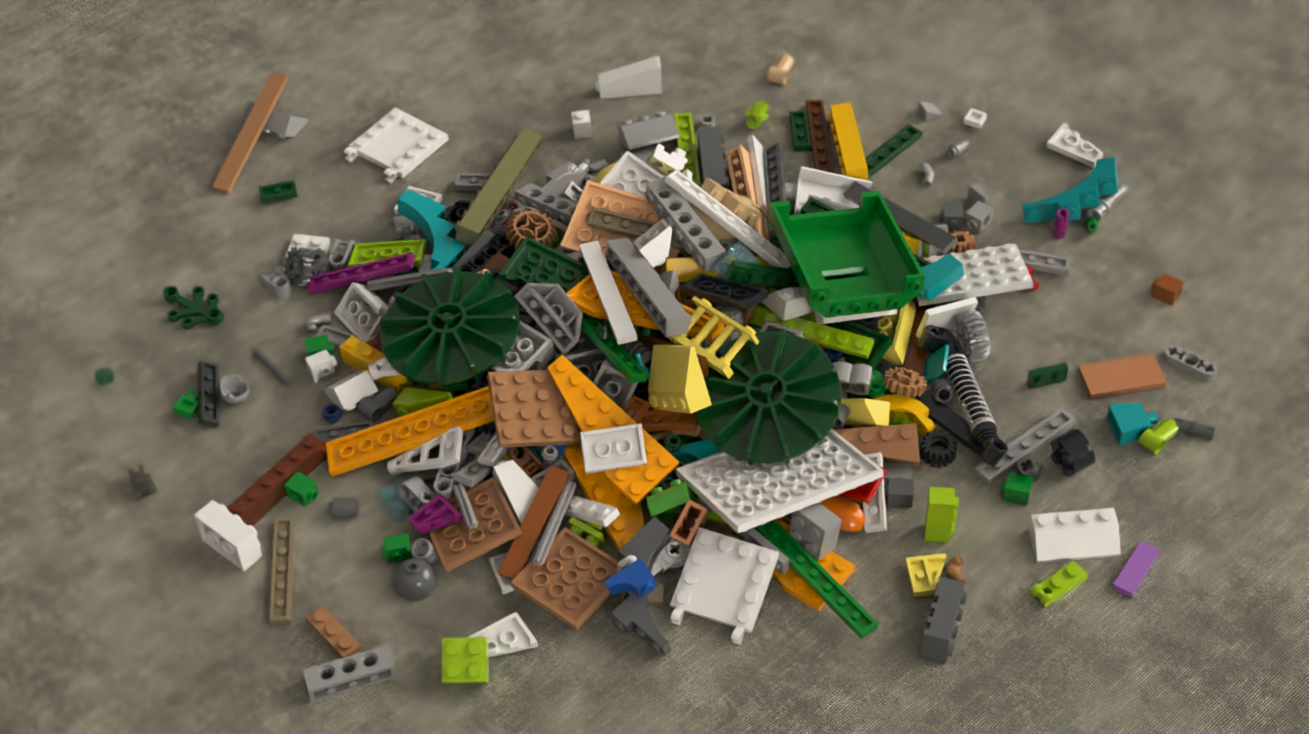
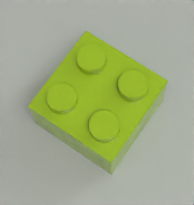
(465, 660)

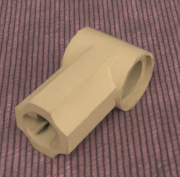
(780, 71)

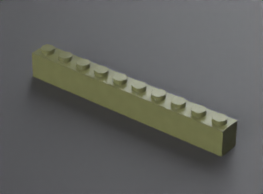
(498, 187)

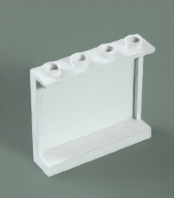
(824, 185)

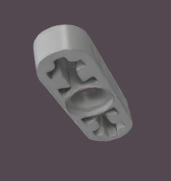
(1204, 364)

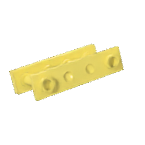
(720, 365)

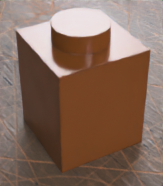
(1167, 289)

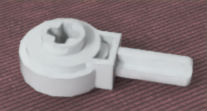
(671, 561)

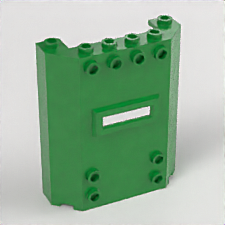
(849, 244)

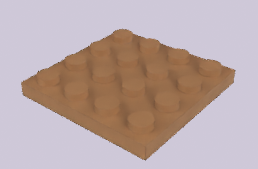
(530, 410)
(495, 526)
(569, 580)

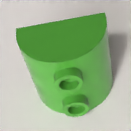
(669, 502)

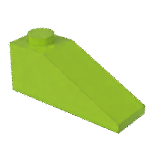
(416, 399)

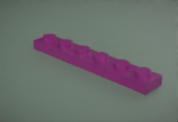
(361, 273)

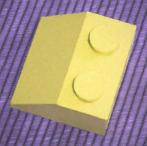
(867, 412)

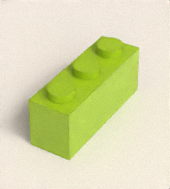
(940, 514)

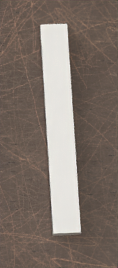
(727, 219)
(608, 293)

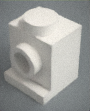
(320, 365)

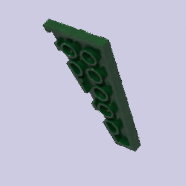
(541, 264)

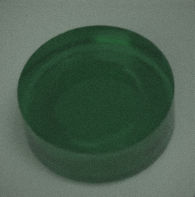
(104, 376)

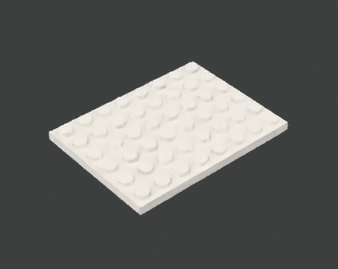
(766, 491)

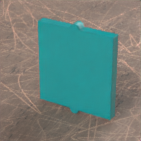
(936, 364)

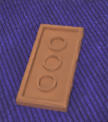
(1122, 376)

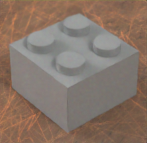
(815, 529)

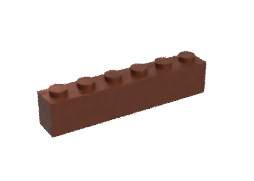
(270, 487)

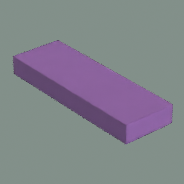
(1136, 569)

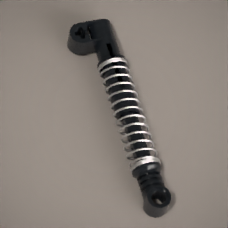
(965, 385)

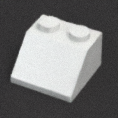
(655, 243)
(351, 390)

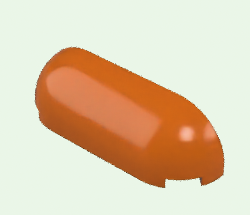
(848, 511)

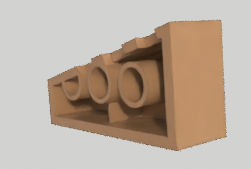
(894, 442)

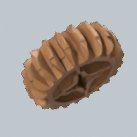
(532, 225)

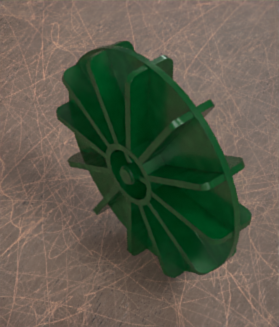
(450, 327)
(774, 402)

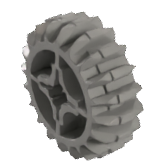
(972, 336)

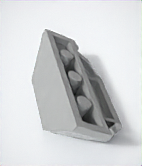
(553, 313)

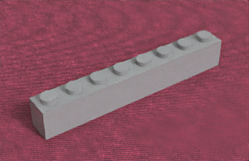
(647, 287)

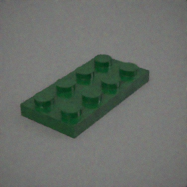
(881, 343)

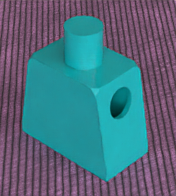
(1129, 421)

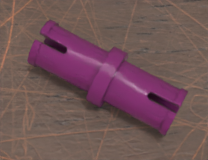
(1061, 223)

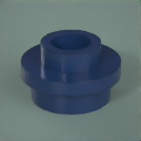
(332, 413)

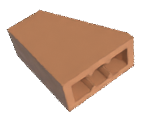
(690, 520)

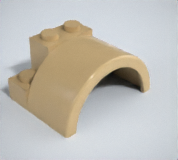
(737, 204)

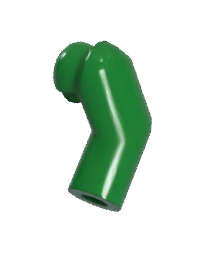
(1092, 224)

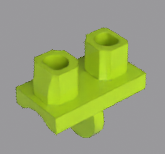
(757, 114)
(593, 536)

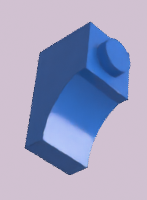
(633, 578)

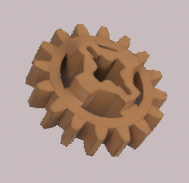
(904, 382)

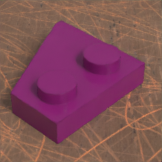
(434, 515)

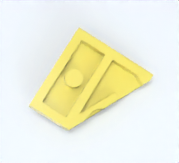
(924, 573)

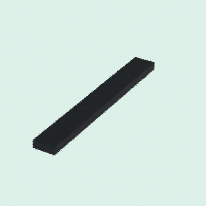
(942, 415)

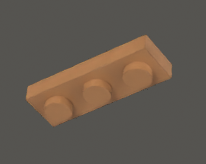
(333, 633)

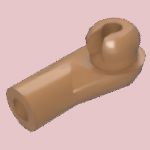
(954, 567)

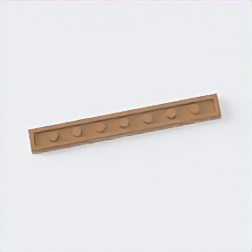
(250, 133)

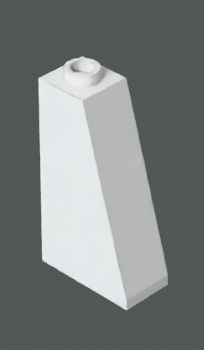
(631, 80)
(516, 488)

